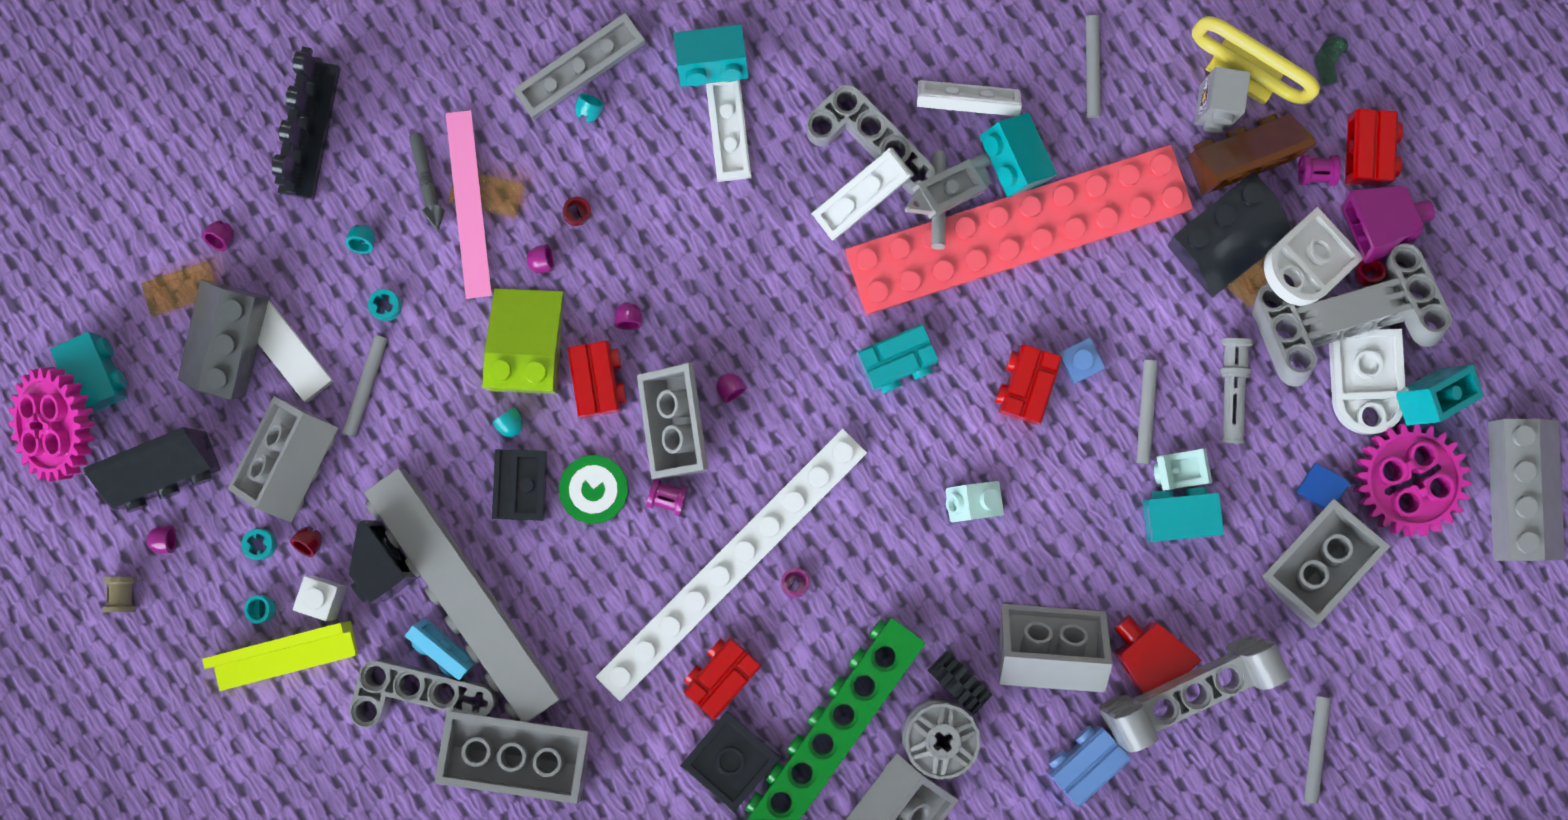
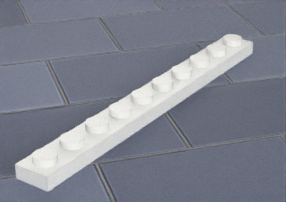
(731, 565)

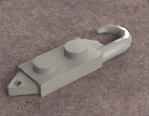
(950, 187)

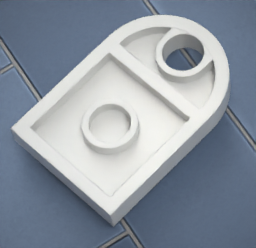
(1313, 257)
(1367, 374)

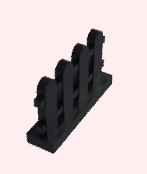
(307, 125)

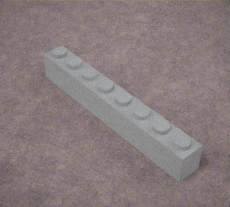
(462, 595)

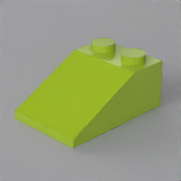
(523, 342)

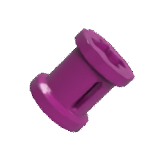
(1319, 170)
(667, 496)

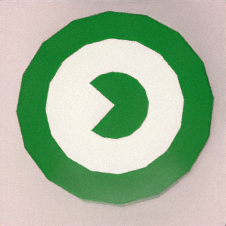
(593, 489)

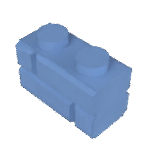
(1087, 764)

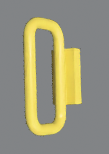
(1247, 54)

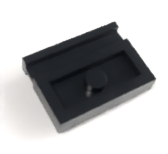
(519, 485)

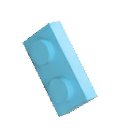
(433, 642)

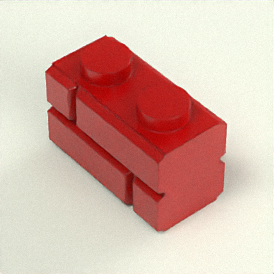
(1372, 147)
(595, 379)
(1028, 384)
(721, 677)

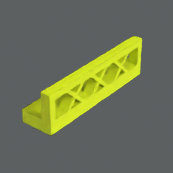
(283, 655)

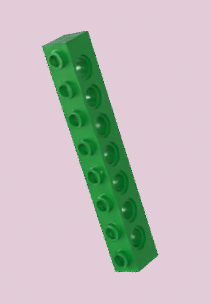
(844, 735)

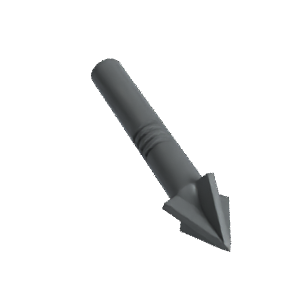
(432, 209)

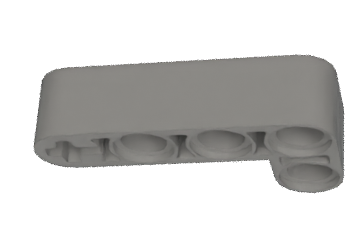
(853, 120)
(427, 695)

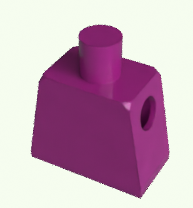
(1384, 219)

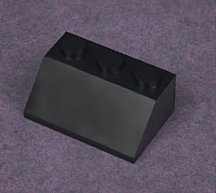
(1231, 235)
(154, 469)

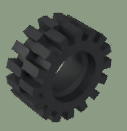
(960, 682)

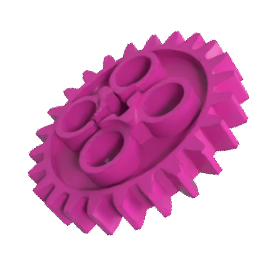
(51, 424)
(1425, 508)

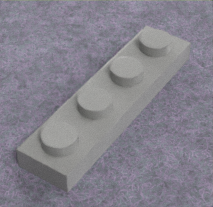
(579, 66)

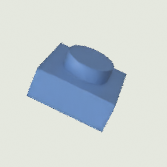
(1081, 361)

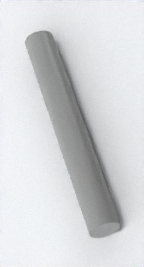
(1093, 66)
(938, 221)
(365, 386)
(1146, 412)
(1317, 750)

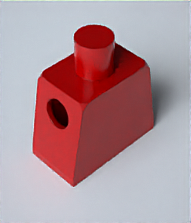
(1152, 654)

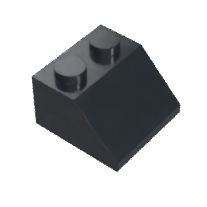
(377, 565)

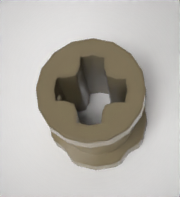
(119, 594)

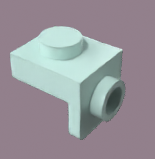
(1182, 469)
(974, 501)

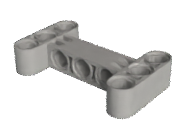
(1353, 314)
(1251, 662)

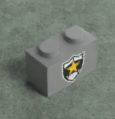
(1221, 99)

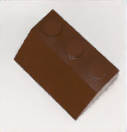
(1248, 151)

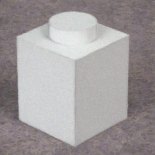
(319, 598)

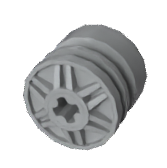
(919, 737)

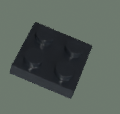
(730, 761)

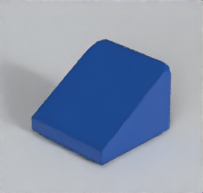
(1322, 486)

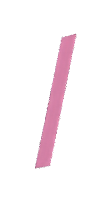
(468, 204)

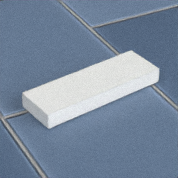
(969, 98)
(728, 131)
(862, 194)
(292, 356)

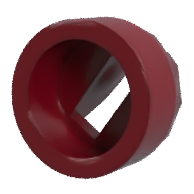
(583, 211)
(1364, 269)
(307, 541)

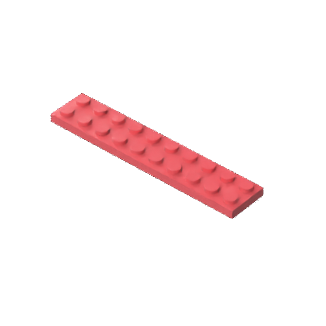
(1020, 229)

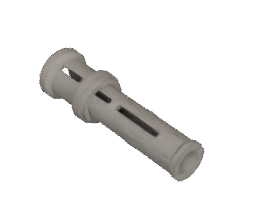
(1235, 433)

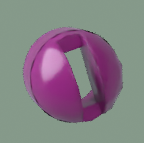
(218, 235)
(538, 258)
(627, 316)
(730, 387)
(162, 539)
(787, 581)

